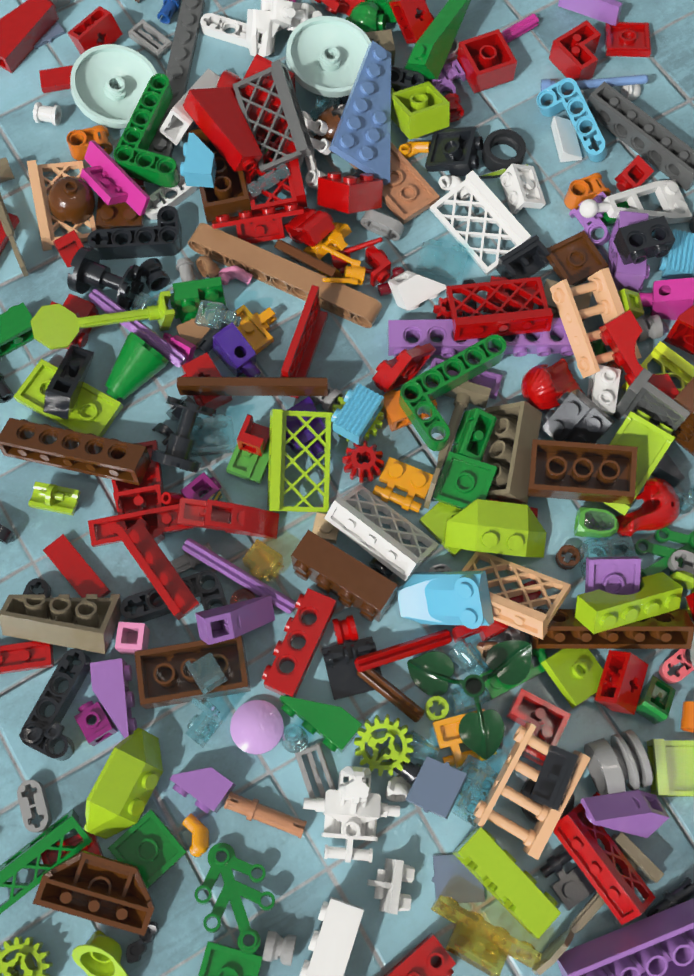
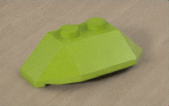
(496, 529)
(124, 785)

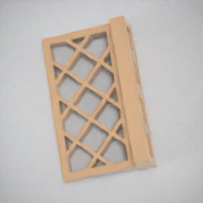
(41, 201)
(514, 614)

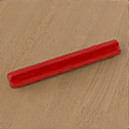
(402, 650)

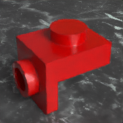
(379, 261)

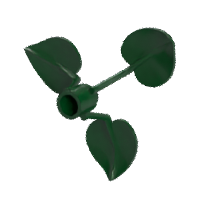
(480, 730)

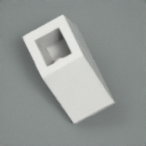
(412, 289)

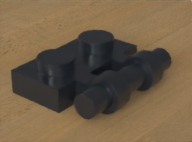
(571, 886)

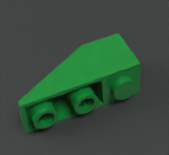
(329, 721)

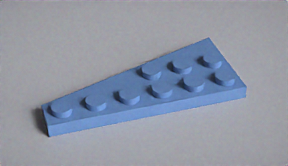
(365, 124)

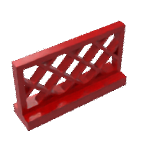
(295, 179)
(501, 322)
(305, 338)

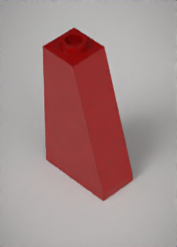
(23, 29)
(224, 125)

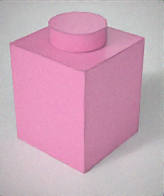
(131, 637)

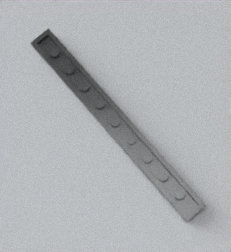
(180, 64)

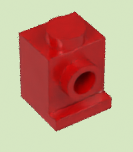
(633, 174)

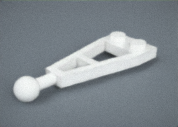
(667, 192)

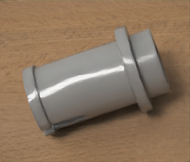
(185, 268)

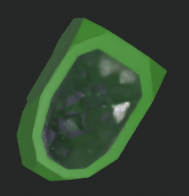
(595, 523)

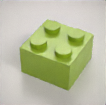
(420, 110)

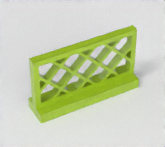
(277, 456)

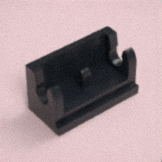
(524, 260)
(555, 777)

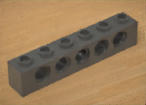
(643, 134)

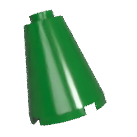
(133, 367)

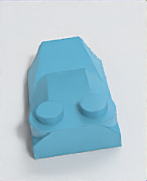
(447, 598)

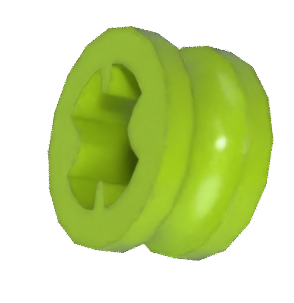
(443, 713)

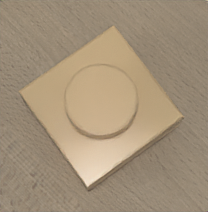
(324, 528)

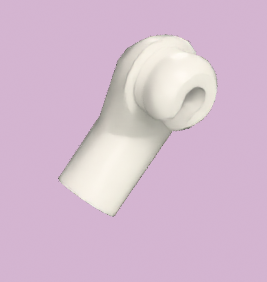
(450, 182)

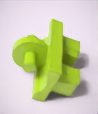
(54, 498)

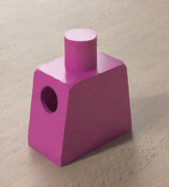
(669, 297)

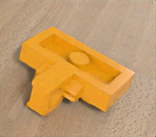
(333, 240)
(256, 327)

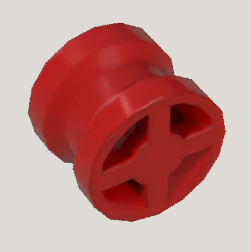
(456, 109)
(345, 629)

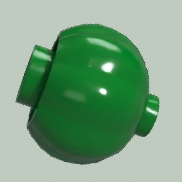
(368, 17)

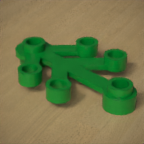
(663, 551)
(232, 892)

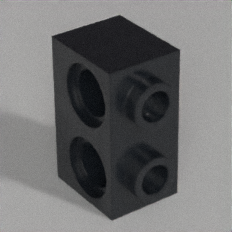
(642, 236)

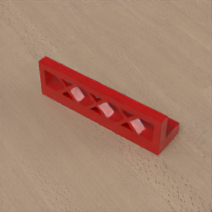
(158, 569)
(600, 865)

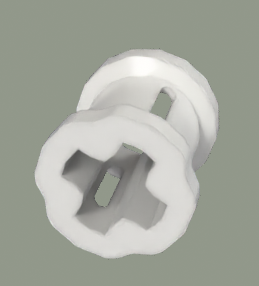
(47, 113)

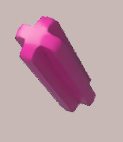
(520, 28)

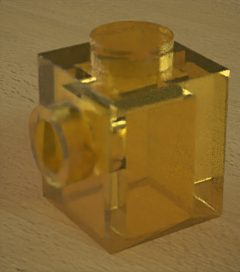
(263, 561)

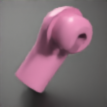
(234, 272)

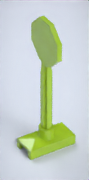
(58, 326)

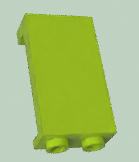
(651, 445)
(671, 767)

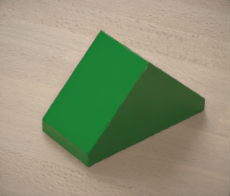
(655, 700)

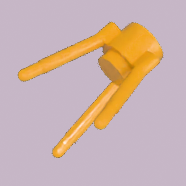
(353, 274)

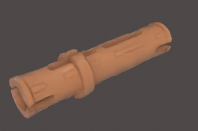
(265, 814)

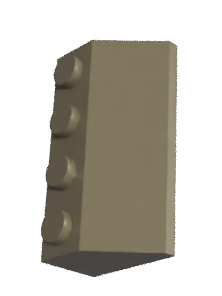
(511, 450)

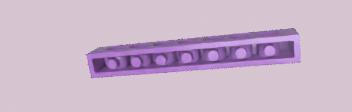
(423, 330)

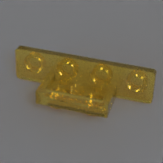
(481, 942)

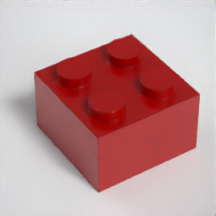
(486, 61)

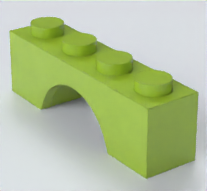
(606, 611)

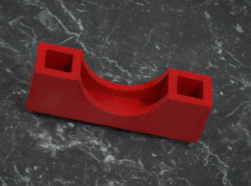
(621, 336)

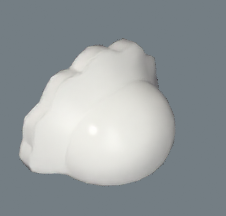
(631, 92)
(397, 789)

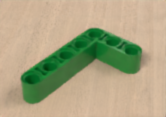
(132, 147)
(445, 383)

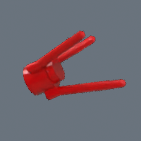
(341, 264)

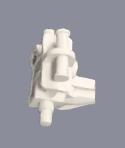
(273, 17)
(351, 813)

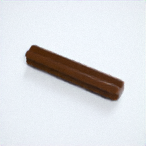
(392, 694)

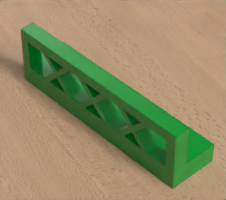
(34, 849)

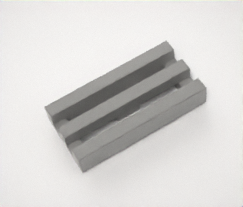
(147, 42)
(308, 751)

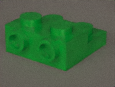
(190, 293)

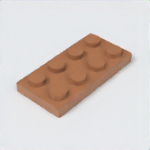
(407, 191)

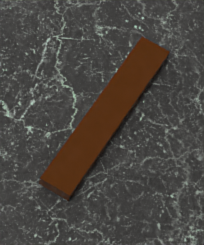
(253, 386)

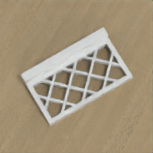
(493, 207)
(400, 558)

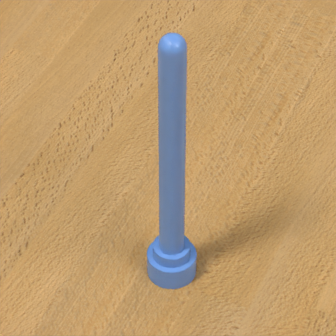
(595, 83)

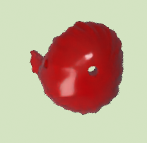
(545, 386)
(658, 511)

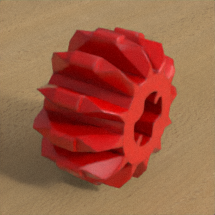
(365, 469)

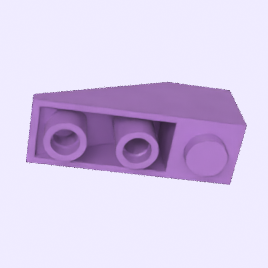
(234, 619)
(111, 686)
(627, 812)

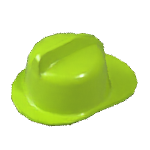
(99, 956)

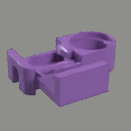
(448, 73)
(596, 222)

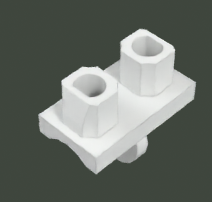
(389, 886)

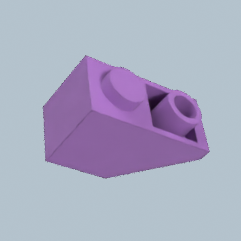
(205, 785)

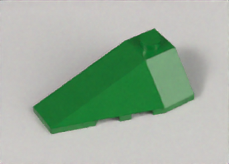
(435, 43)

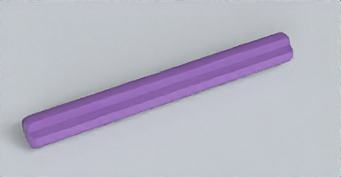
(140, 329)
(238, 575)

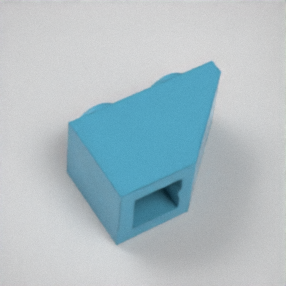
(199, 163)

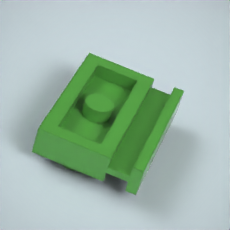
(248, 465)

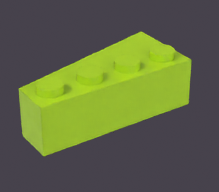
(507, 882)

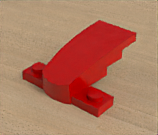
(137, 504)

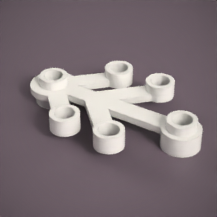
(320, 145)

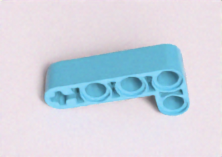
(579, 121)

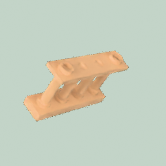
(607, 305)
(534, 839)

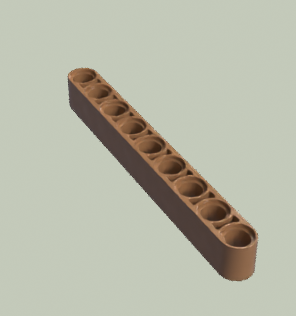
(284, 274)

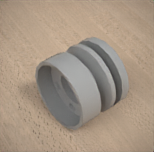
(618, 764)

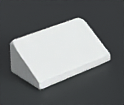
(565, 140)

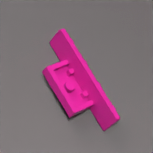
(112, 181)

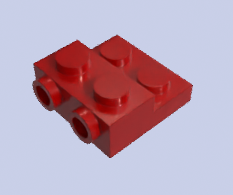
(260, 99)
(404, 367)

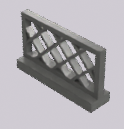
(291, 109)
(652, 401)

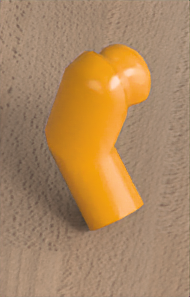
(414, 147)
(200, 835)

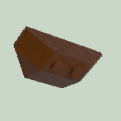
(98, 891)

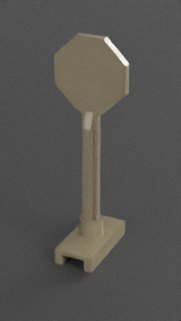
(6, 175)
(463, 395)
(643, 867)

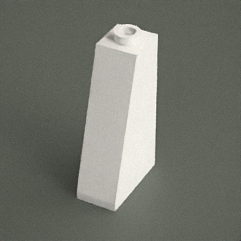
(178, 120)

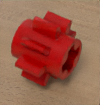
(441, 308)

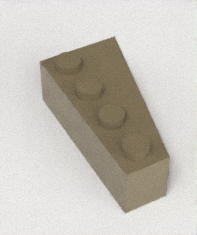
(62, 620)

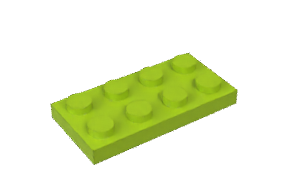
(91, 413)

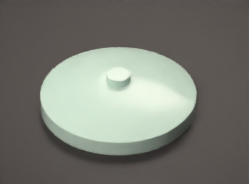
(326, 55)
(110, 83)

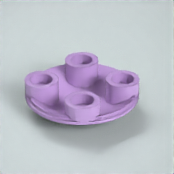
(256, 727)

